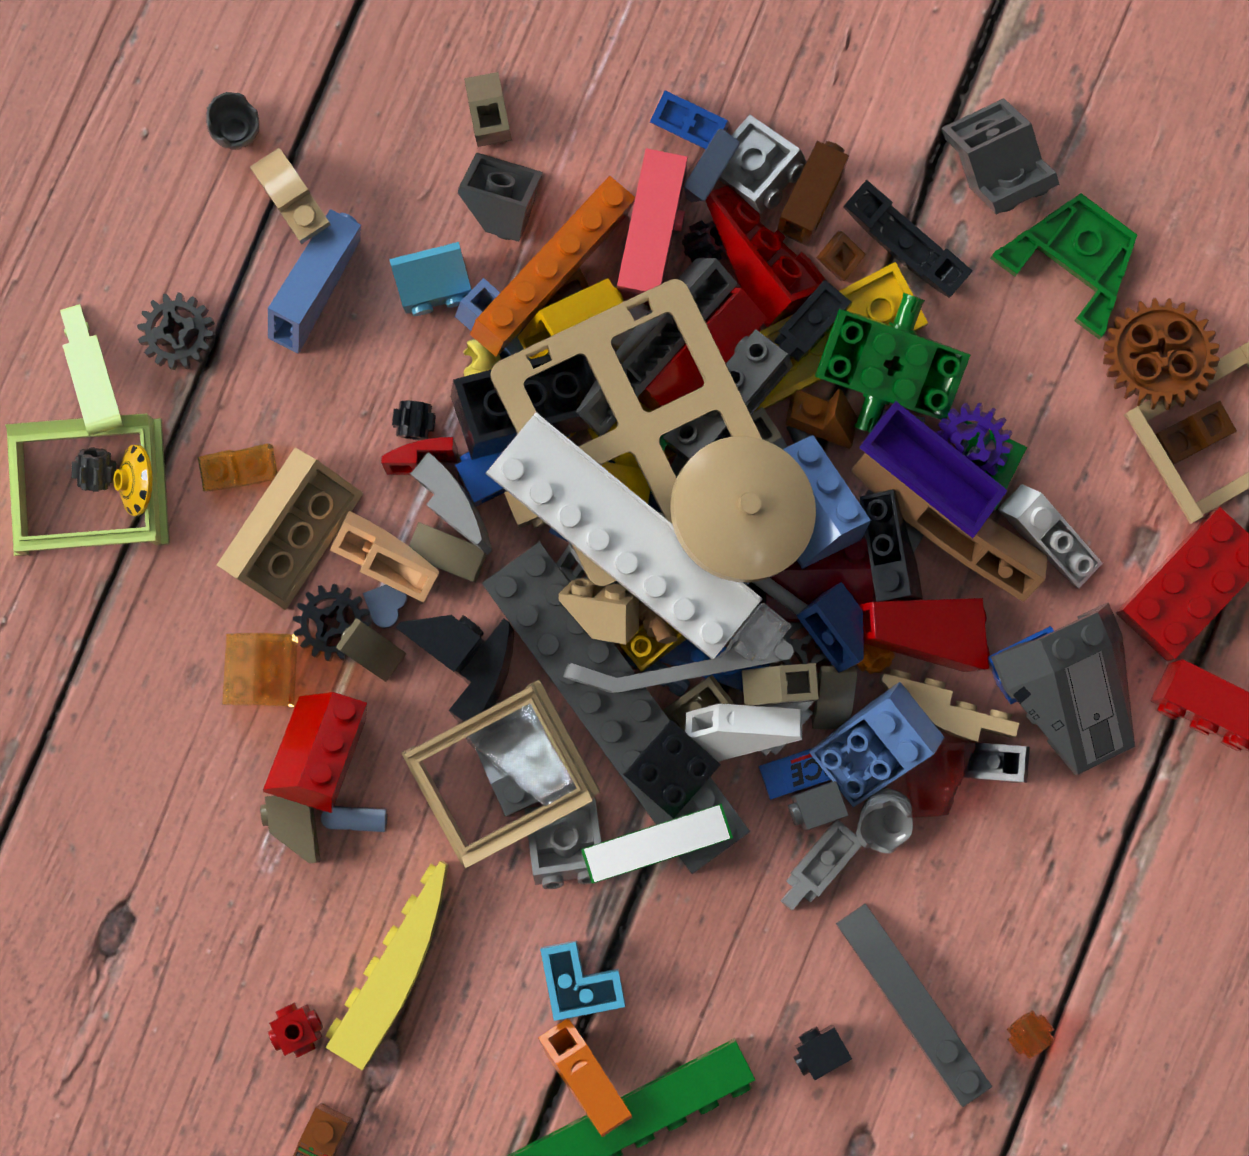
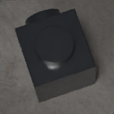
(820, 1052)

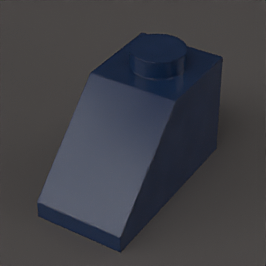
(836, 626)

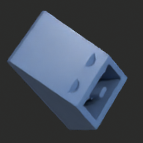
(878, 745)

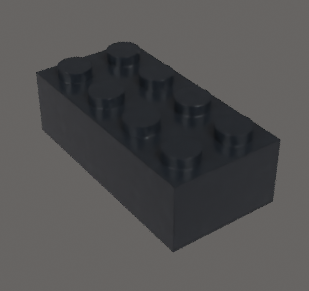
(553, 393)

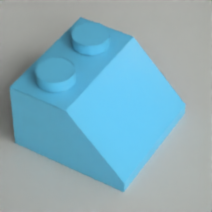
(431, 278)

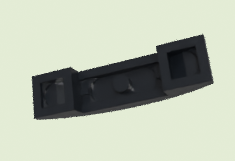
(906, 241)

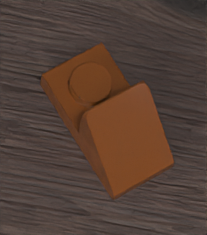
(824, 419)

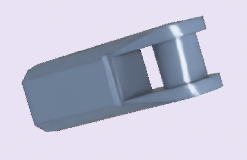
(356, 819)

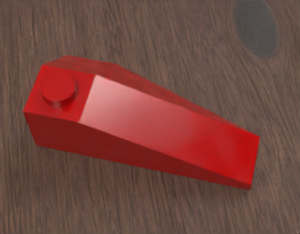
(763, 264)

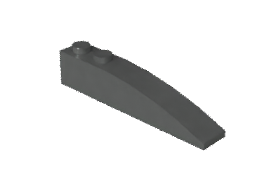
(658, 340)
(914, 1006)

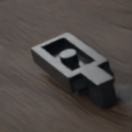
(811, 321)

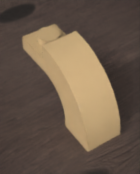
(290, 195)

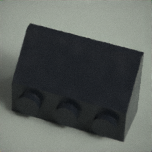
(446, 639)

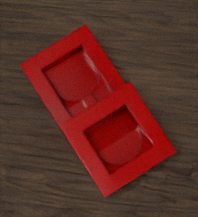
(405, 458)

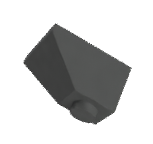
(500, 195)

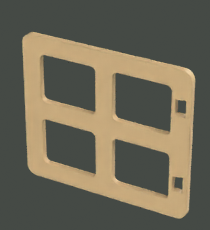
(636, 429)

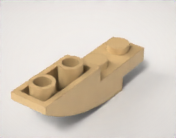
(957, 720)

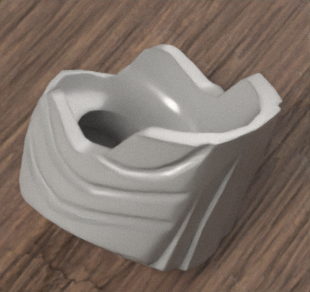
(885, 821)

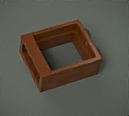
(813, 192)

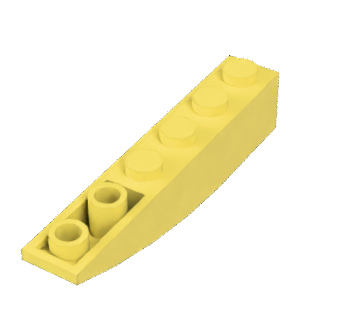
(390, 977)

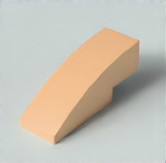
(384, 557)

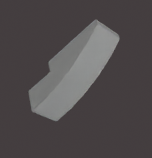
(452, 501)

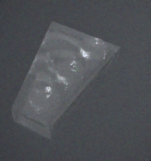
(526, 754)

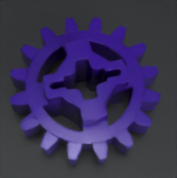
(960, 433)

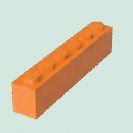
(552, 266)

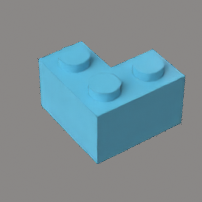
(575, 993)

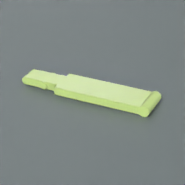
(89, 374)

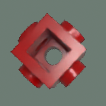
(308, 1024)

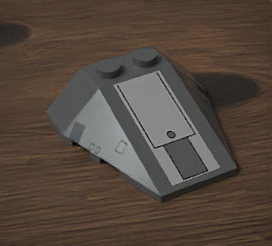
(1074, 688)

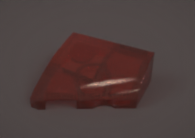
(936, 780)

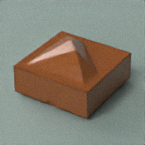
(841, 256)

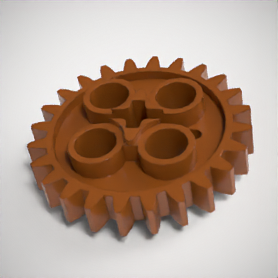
(1166, 382)

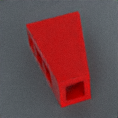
(930, 630)

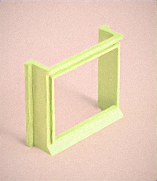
(155, 515)

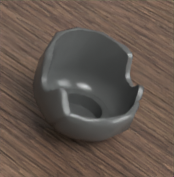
(232, 121)

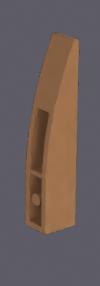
(991, 553)

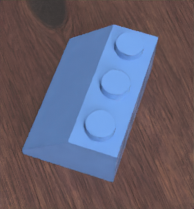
(839, 515)

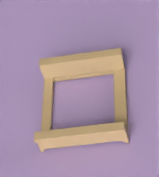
(1138, 419)
(562, 742)

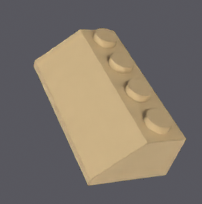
(290, 528)

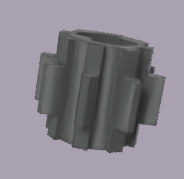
(93, 469)

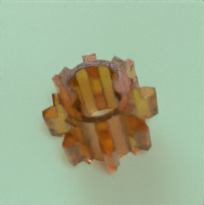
(1030, 1034)

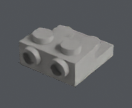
(762, 165)
(558, 846)

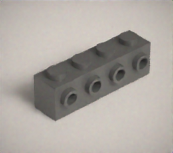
(756, 372)

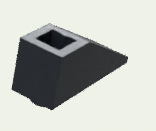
(890, 549)

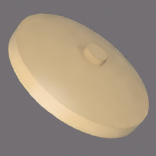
(743, 509)

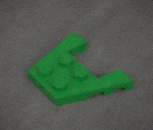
(1085, 244)

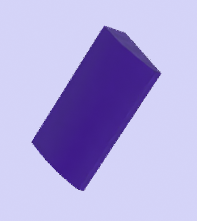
(933, 469)

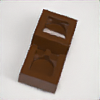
(1196, 432)

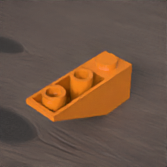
(584, 1077)

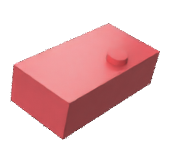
(653, 223)

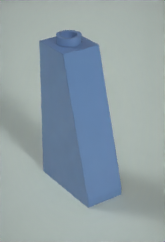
(312, 282)

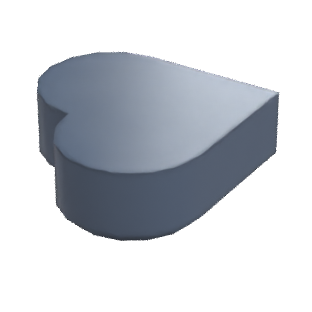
(385, 605)

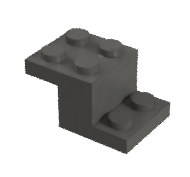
(1000, 156)

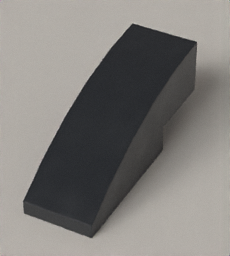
(485, 674)

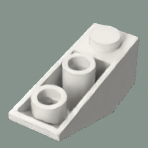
(1050, 533)
(742, 729)

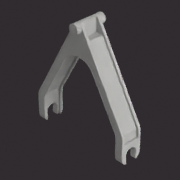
(726, 661)

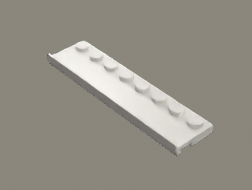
(620, 534)

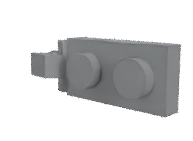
(821, 864)

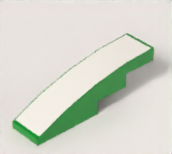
(656, 843)

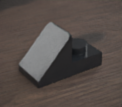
(998, 763)

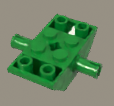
(922, 372)

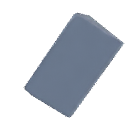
(710, 166)

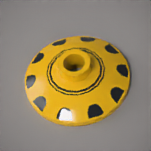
(134, 480)

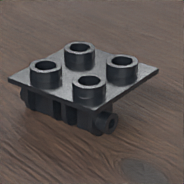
(672, 769)

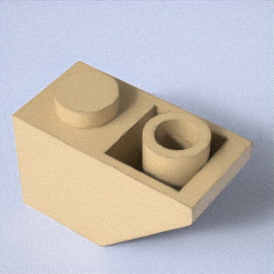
(602, 611)

